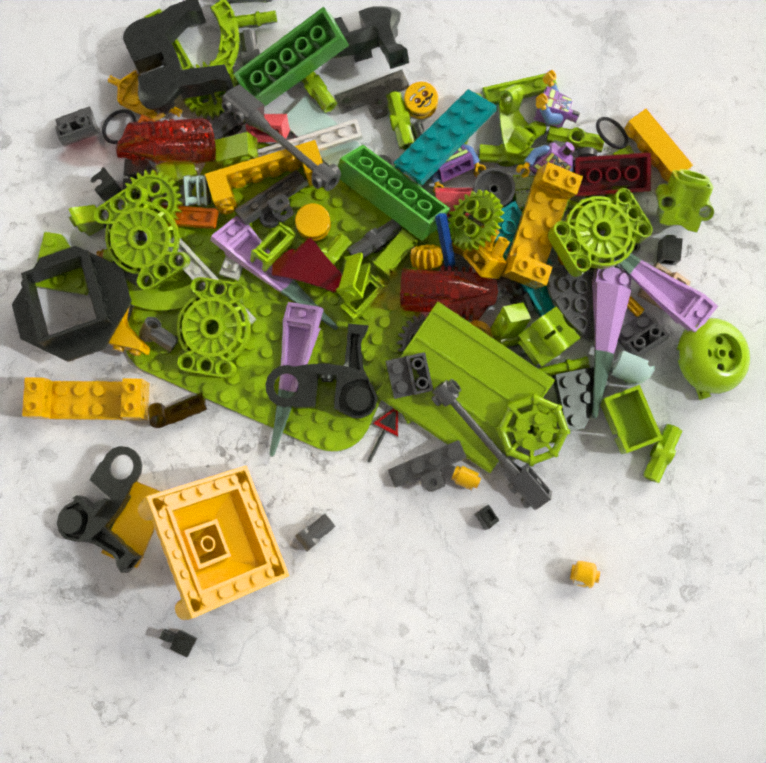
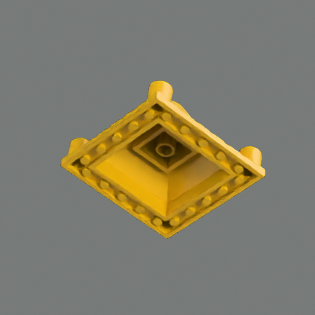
(214, 540)

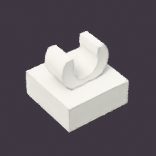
(231, 269)

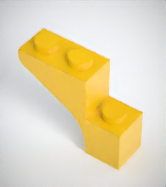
(126, 339)

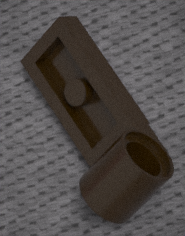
(162, 416)

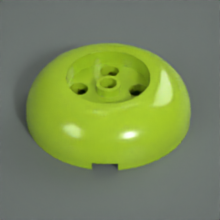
(707, 348)

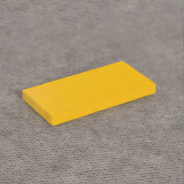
(130, 526)

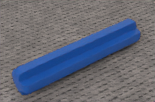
(445, 239)

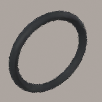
(109, 118)
(605, 139)

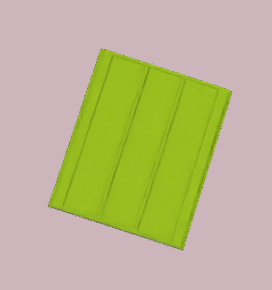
(487, 378)

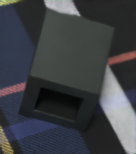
(669, 250)

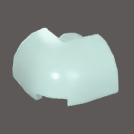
(631, 369)

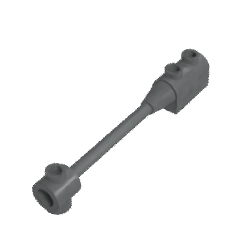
(251, 111)
(521, 479)

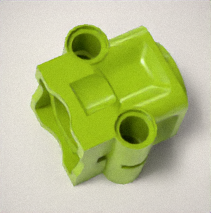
(685, 200)
(547, 337)

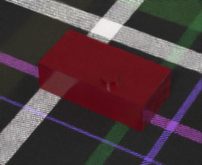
(605, 171)

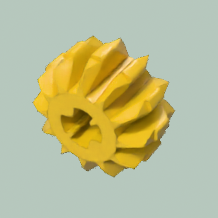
(426, 256)

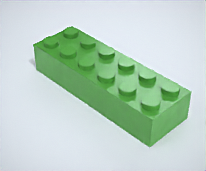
(292, 57)
(391, 191)

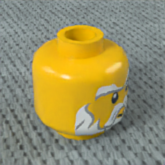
(584, 574)

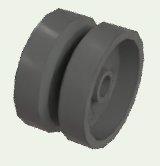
(497, 182)

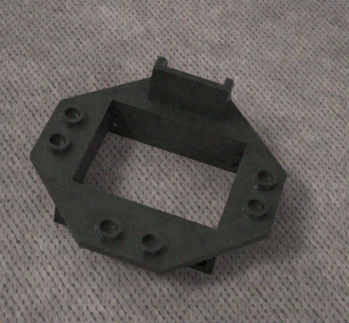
(108, 296)

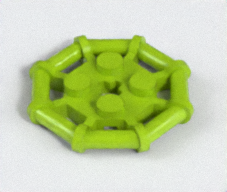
(537, 419)

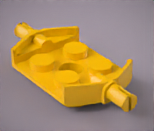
(128, 96)

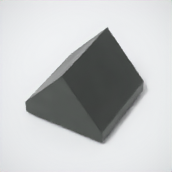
(486, 517)

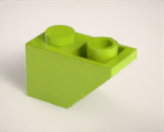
(83, 219)

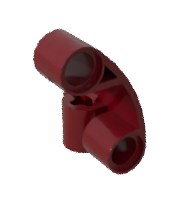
(309, 266)

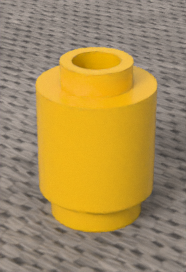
(466, 477)

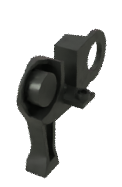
(377, 30)
(353, 393)
(91, 522)

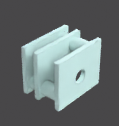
(201, 182)

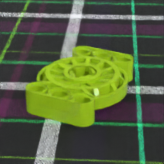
(123, 232)
(587, 244)
(200, 313)

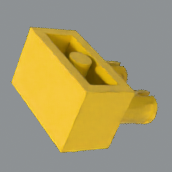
(488, 259)

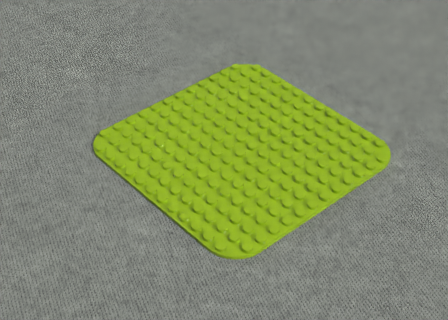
(246, 390)

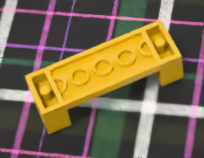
(255, 170)
(542, 210)
(86, 399)

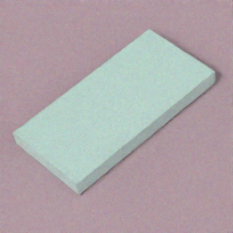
(309, 118)

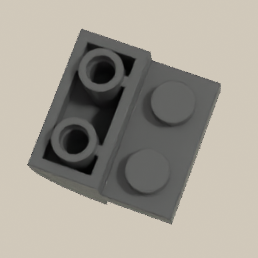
(76, 126)
(642, 335)
(402, 377)

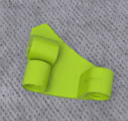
(515, 131)

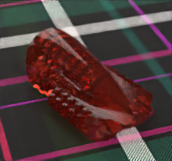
(168, 142)
(458, 291)

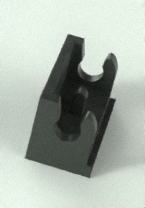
(108, 187)

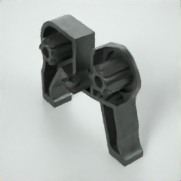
(151, 46)

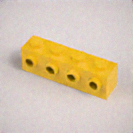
(653, 139)

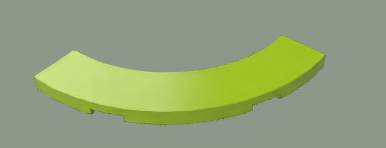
(229, 37)
(159, 300)

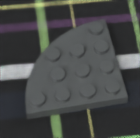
(573, 298)

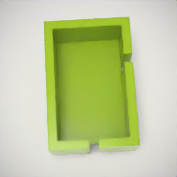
(630, 419)

